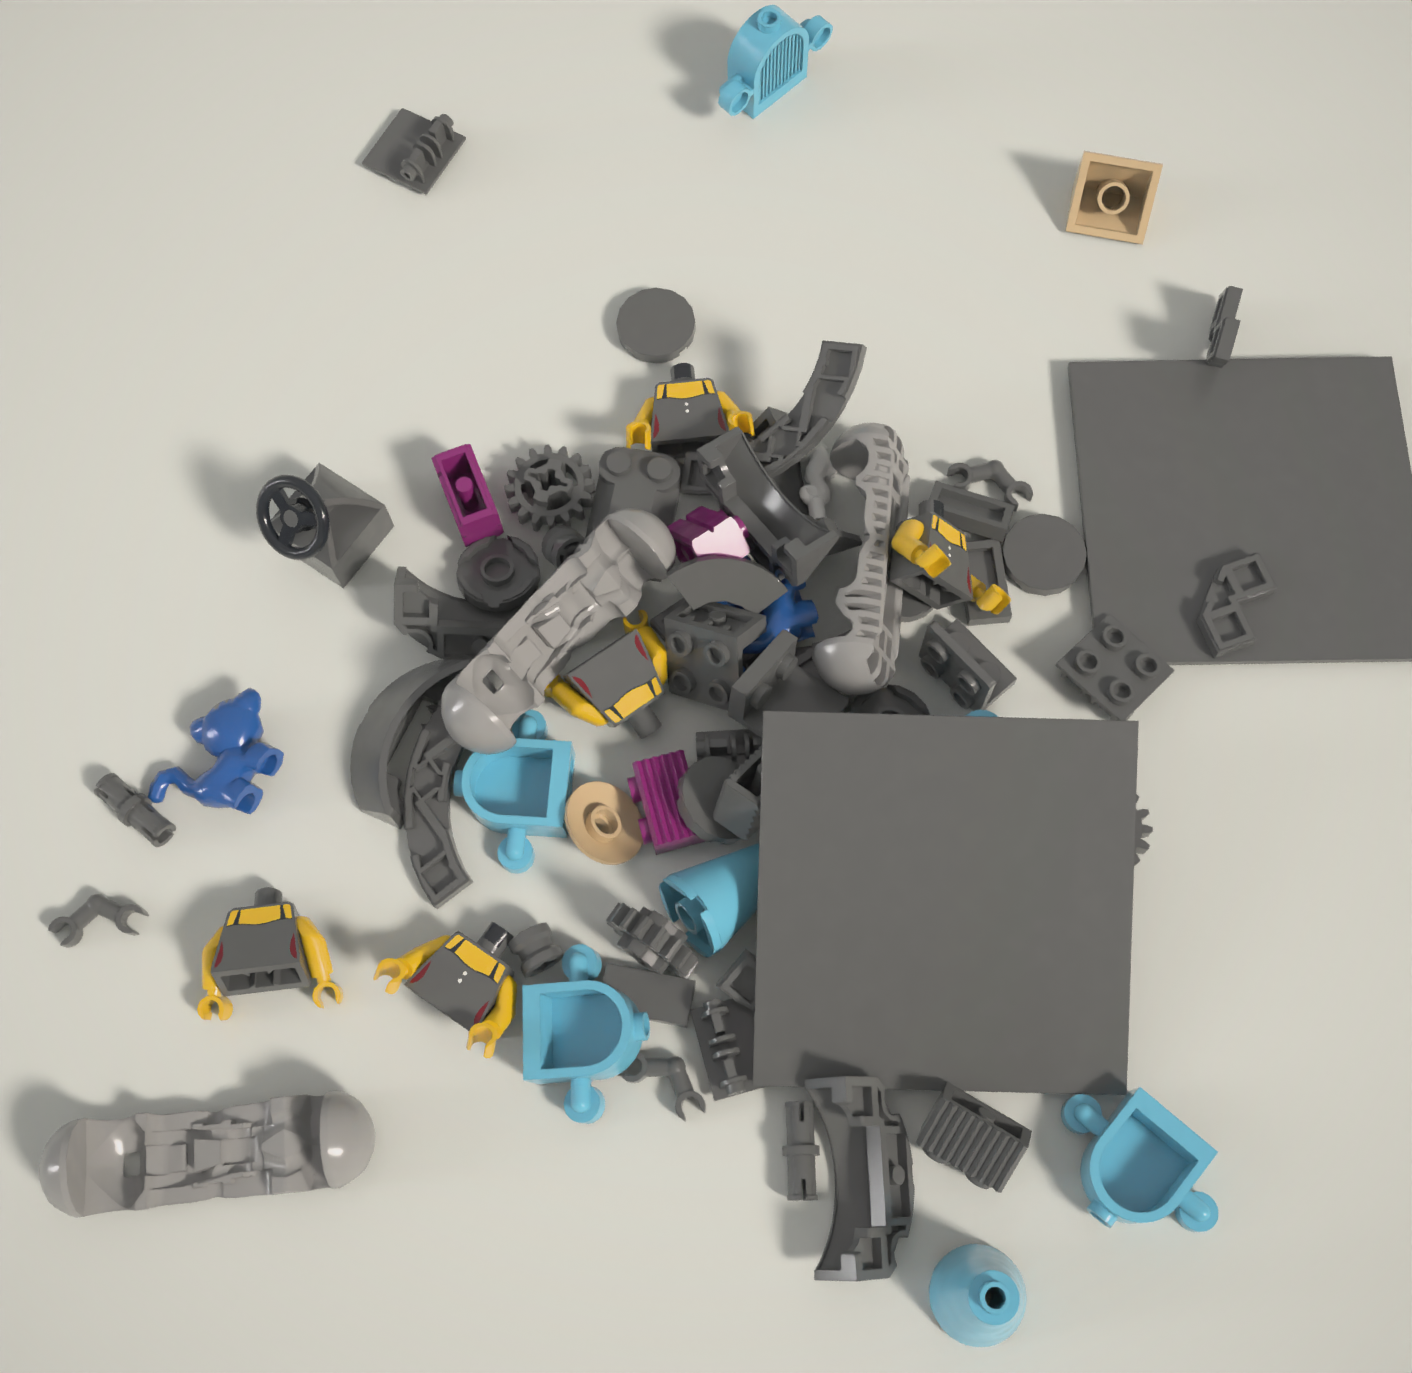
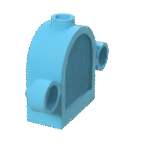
(769, 59)
(520, 789)
(580, 1033)
(1141, 1162)

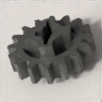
(546, 483)
(652, 940)

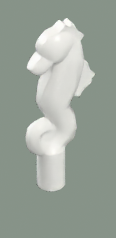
(817, 492)

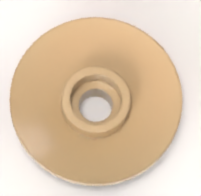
(610, 810)

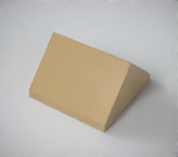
(1113, 197)

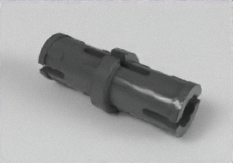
(134, 809)
(801, 1151)

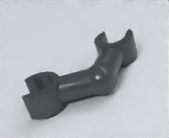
(992, 470)
(95, 905)
(675, 1069)

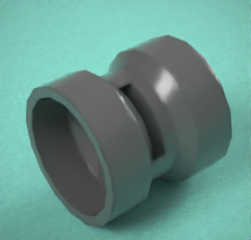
(560, 543)

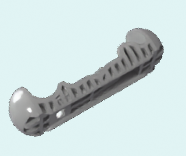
(872, 603)
(563, 614)
(204, 1155)

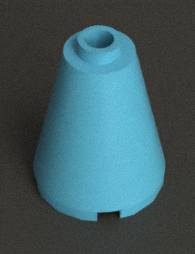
(713, 898)
(959, 1295)

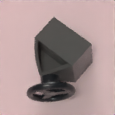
(323, 522)

